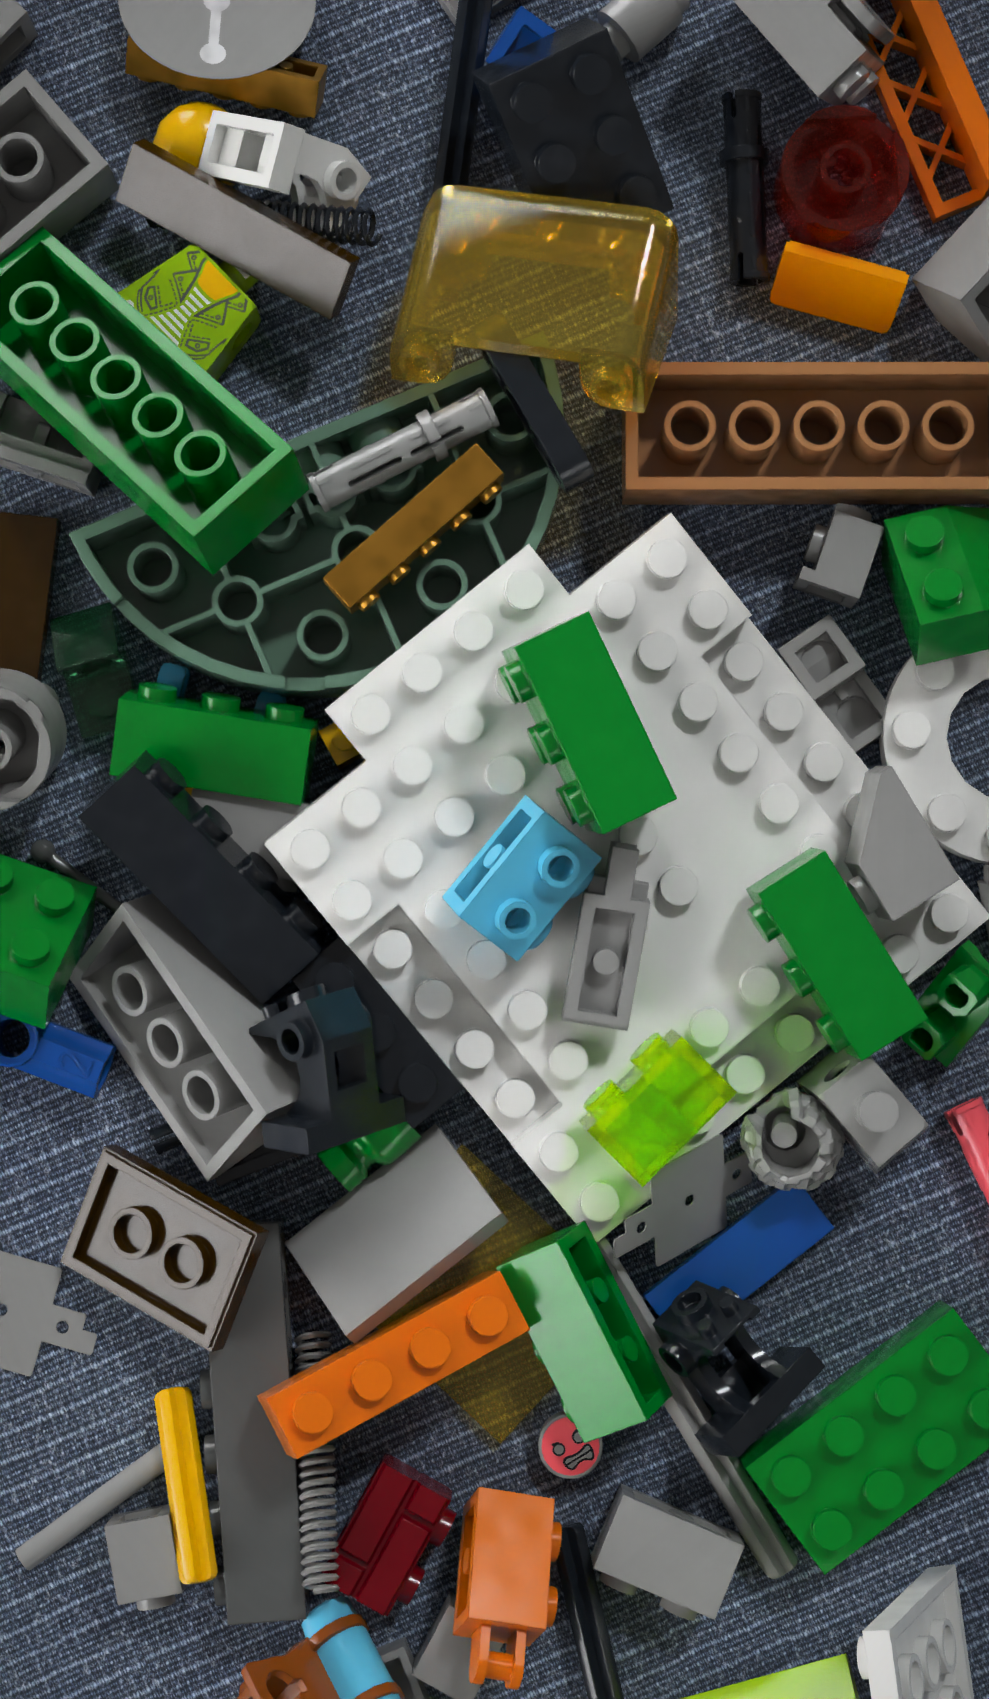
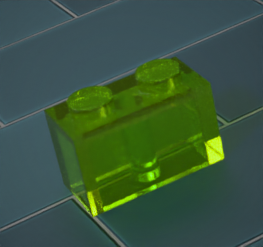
(655, 1105)

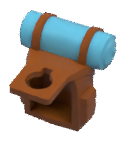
(330, 1662)

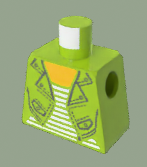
(198, 306)

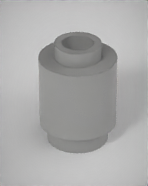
(640, 24)

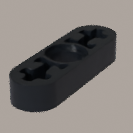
(541, 418)

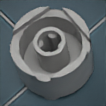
(32, 735)

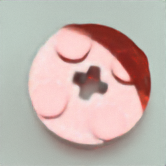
(869, 159)

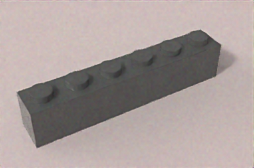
(255, 1476)

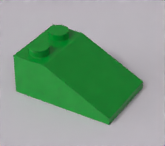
(940, 579)

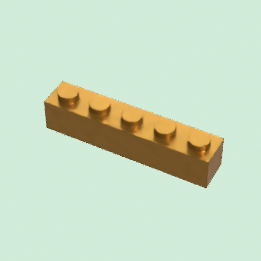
(289, 86)
(415, 530)

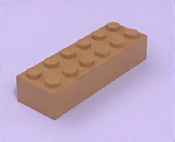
(810, 434)

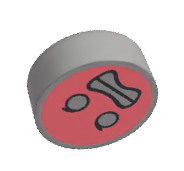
(564, 1449)

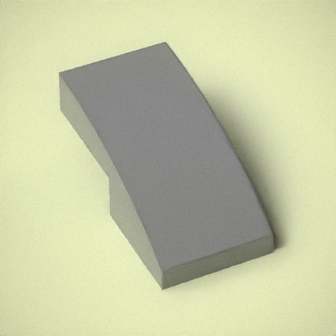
(837, 681)

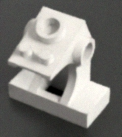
(275, 155)

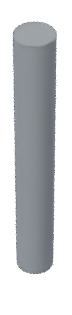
(91, 1509)

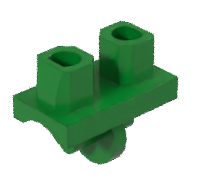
(954, 1007)

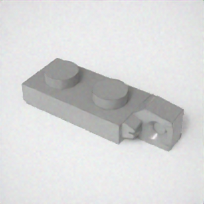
(608, 944)

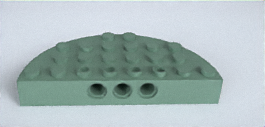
(267, 612)

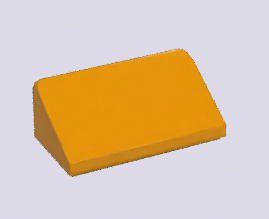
(838, 287)

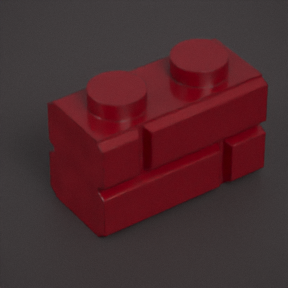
(389, 1533)

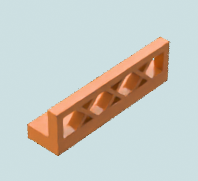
(951, 96)

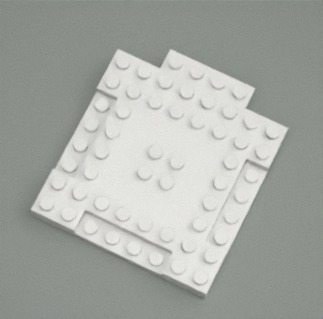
(452, 758)

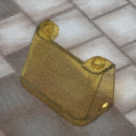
(541, 283)

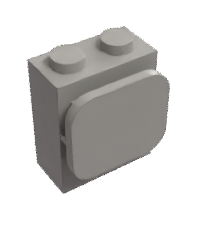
(824, 43)

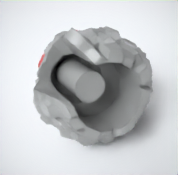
(792, 1141)

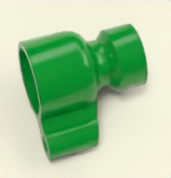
(352, 1159)

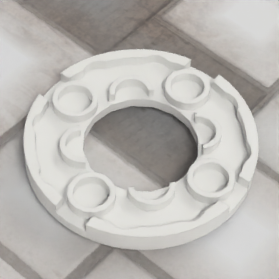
(918, 750)

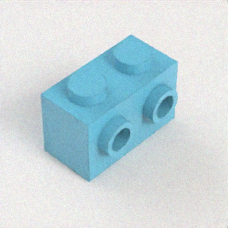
(522, 879)

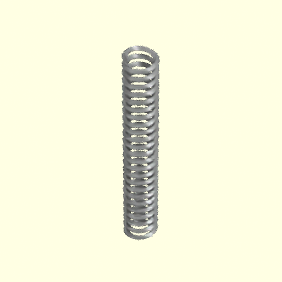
(310, 1537)

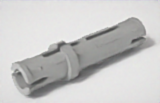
(403, 449)

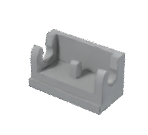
(40, 451)

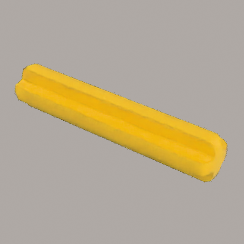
(185, 1485)

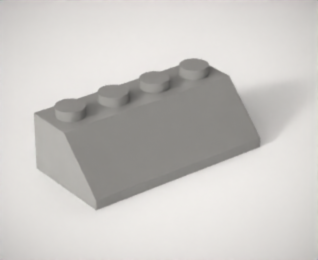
(186, 1033)

